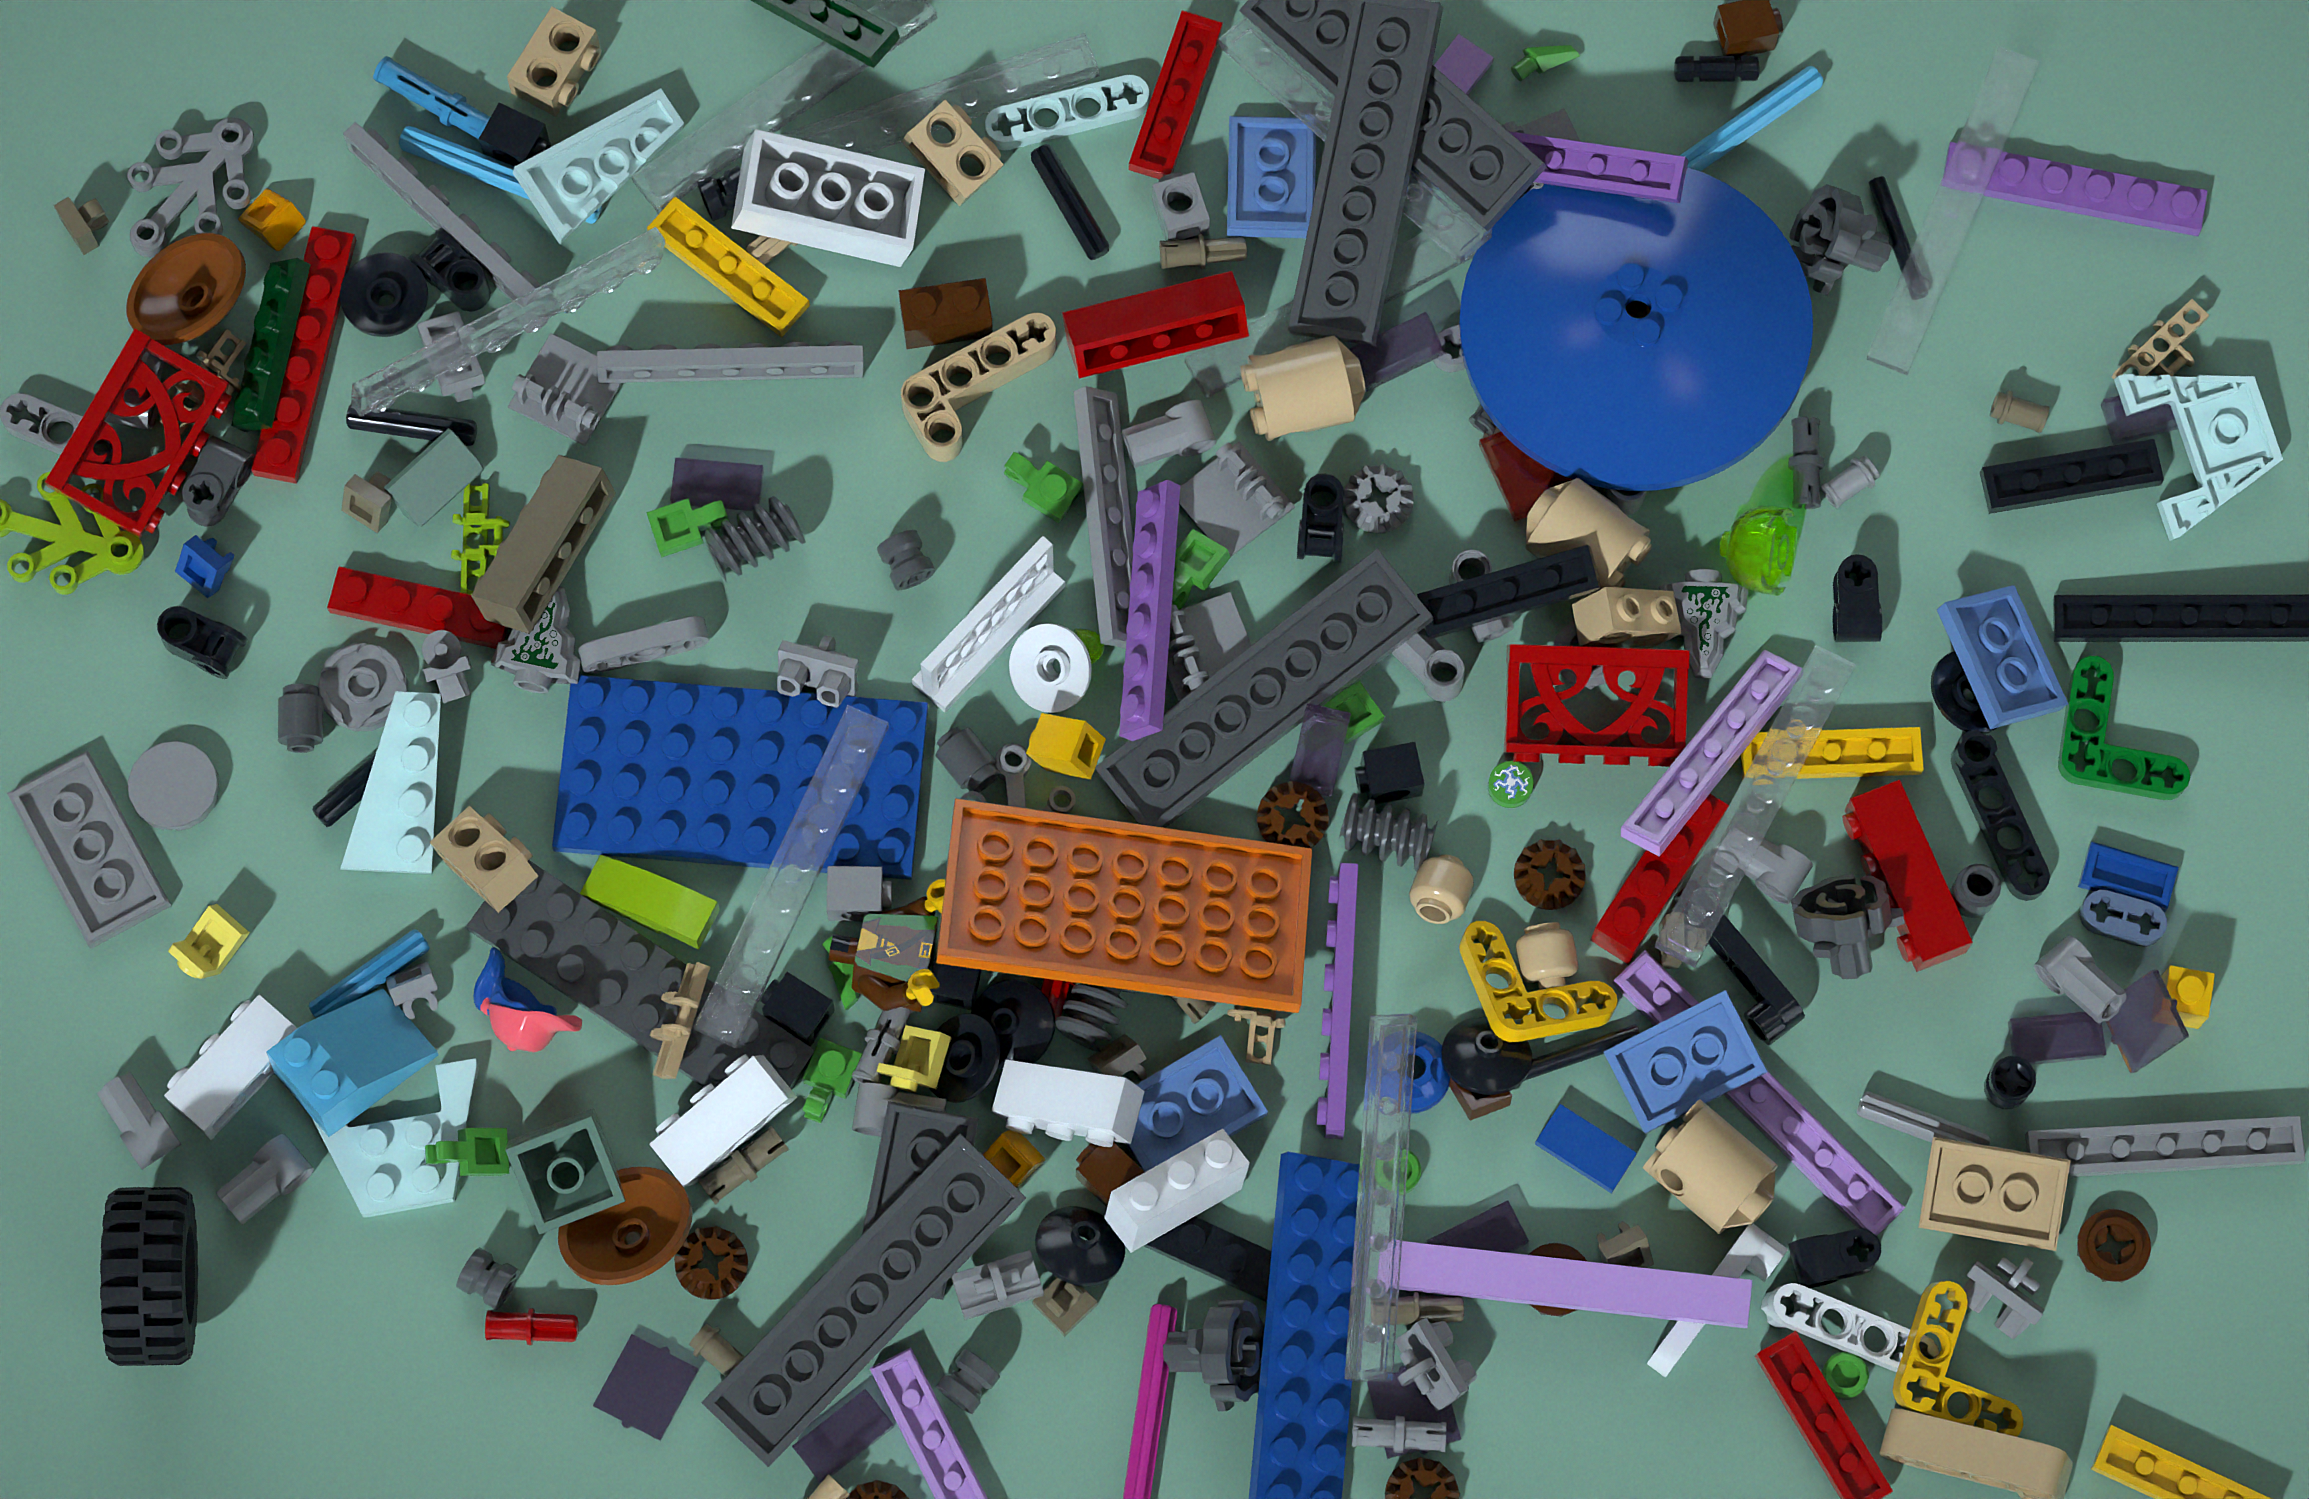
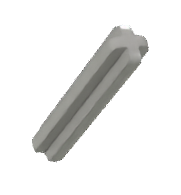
(1915, 1121)

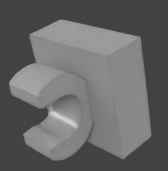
(413, 984)

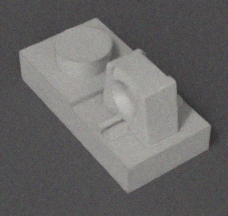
(459, 382)

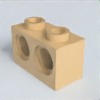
(544, 58)
(943, 159)
(1626, 618)
(484, 858)

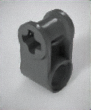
(219, 474)

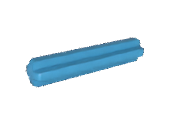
(371, 974)

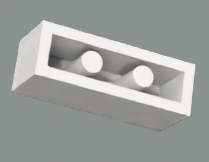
(229, 1067)
(1067, 1103)
(721, 1118)
(1176, 1190)

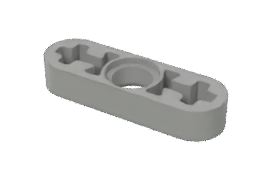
(37, 408)
(643, 644)

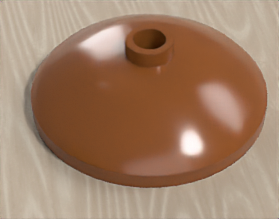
(187, 288)
(631, 1236)

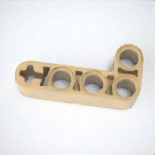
(984, 378)
(1976, 1455)

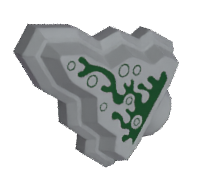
(1706, 616)
(545, 653)

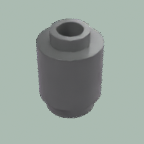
(300, 718)
(967, 759)
(1983, 881)

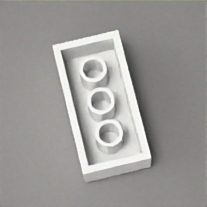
(828, 198)

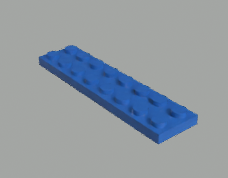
(1304, 1350)

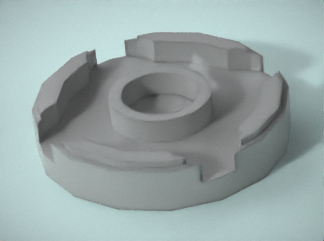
(361, 685)
(173, 786)

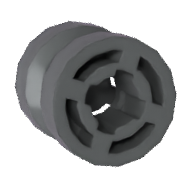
(906, 560)
(488, 1278)
(965, 1385)

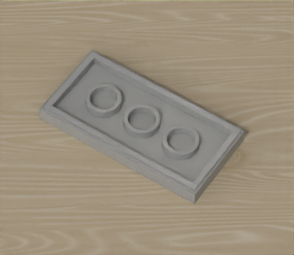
(89, 849)

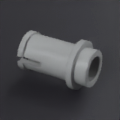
(1850, 481)

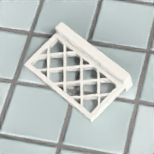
(990, 627)

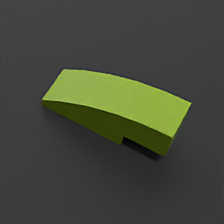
(651, 900)

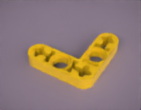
(1518, 1002)
(1933, 1371)

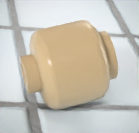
(1441, 889)
(1546, 955)

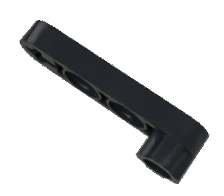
(1993, 820)
(1775, 1007)

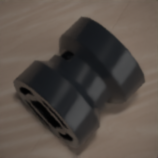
(712, 189)
(2013, 1074)

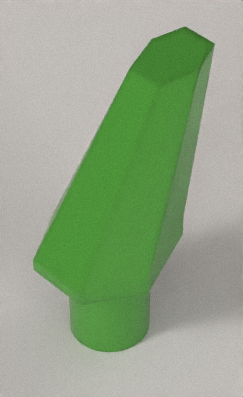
(1542, 59)
(842, 975)

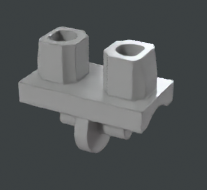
(442, 652)
(817, 668)
(997, 1285)
(2019, 1309)
(1430, 1364)

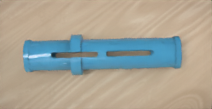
(395, 75)

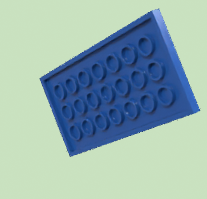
(723, 773)

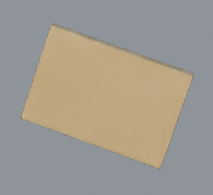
(1994, 1193)

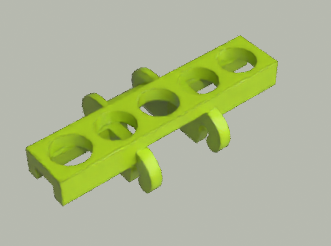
(477, 516)

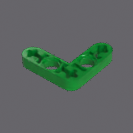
(2103, 755)

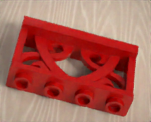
(132, 373)
(1645, 664)

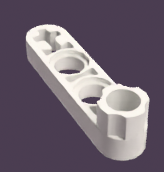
(1752, 1251)
(1855, 1324)

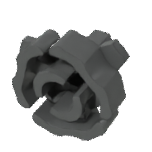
(1839, 235)
(1842, 919)
(1223, 1350)

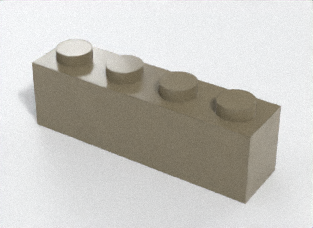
(543, 544)

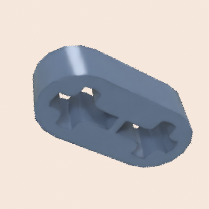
(2120, 928)

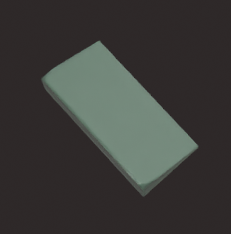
(433, 478)

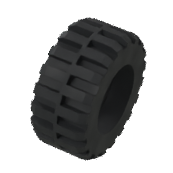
(149, 1276)

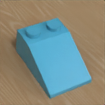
(350, 1059)

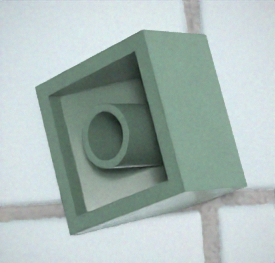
(565, 1171)

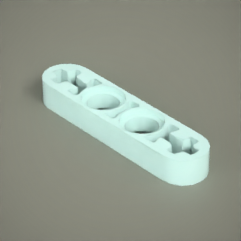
(1069, 119)

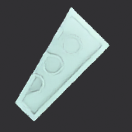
(590, 166)
(400, 794)

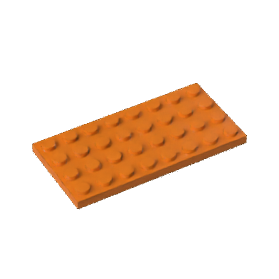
(1125, 906)

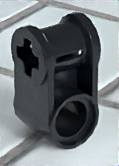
(448, 266)
(1321, 526)
(1855, 608)
(208, 643)
(1825, 1258)

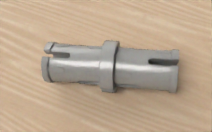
(881, 1044)
(1399, 1434)

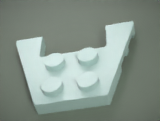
(2222, 433)
(387, 1159)

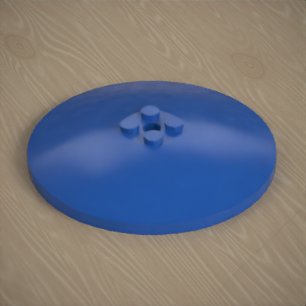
(1624, 394)

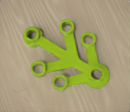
(68, 540)

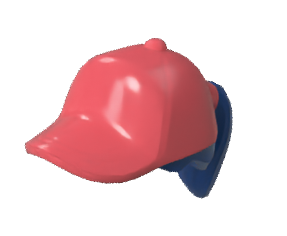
(515, 1012)

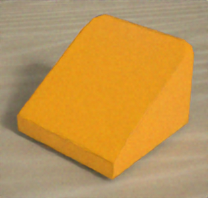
(272, 219)
(1014, 1157)

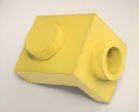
(209, 944)
(917, 1060)

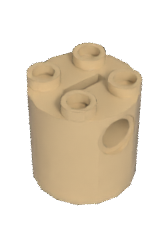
(1304, 387)
(1581, 516)
(1714, 1170)

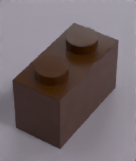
(945, 313)

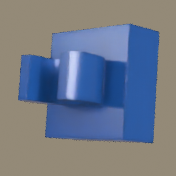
(202, 565)

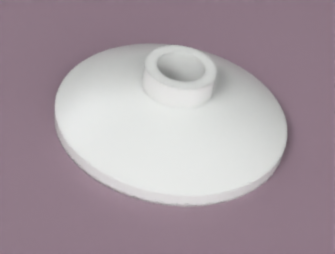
(1034, 673)

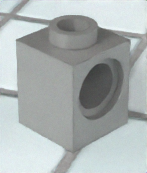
(1180, 224)
(856, 892)

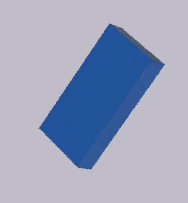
(2128, 875)
(1585, 1148)

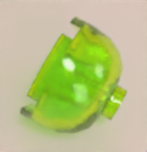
(1760, 548)

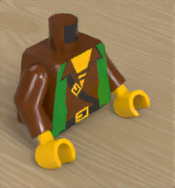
(895, 953)

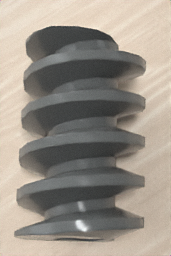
(752, 536)
(1387, 832)
(1090, 1013)

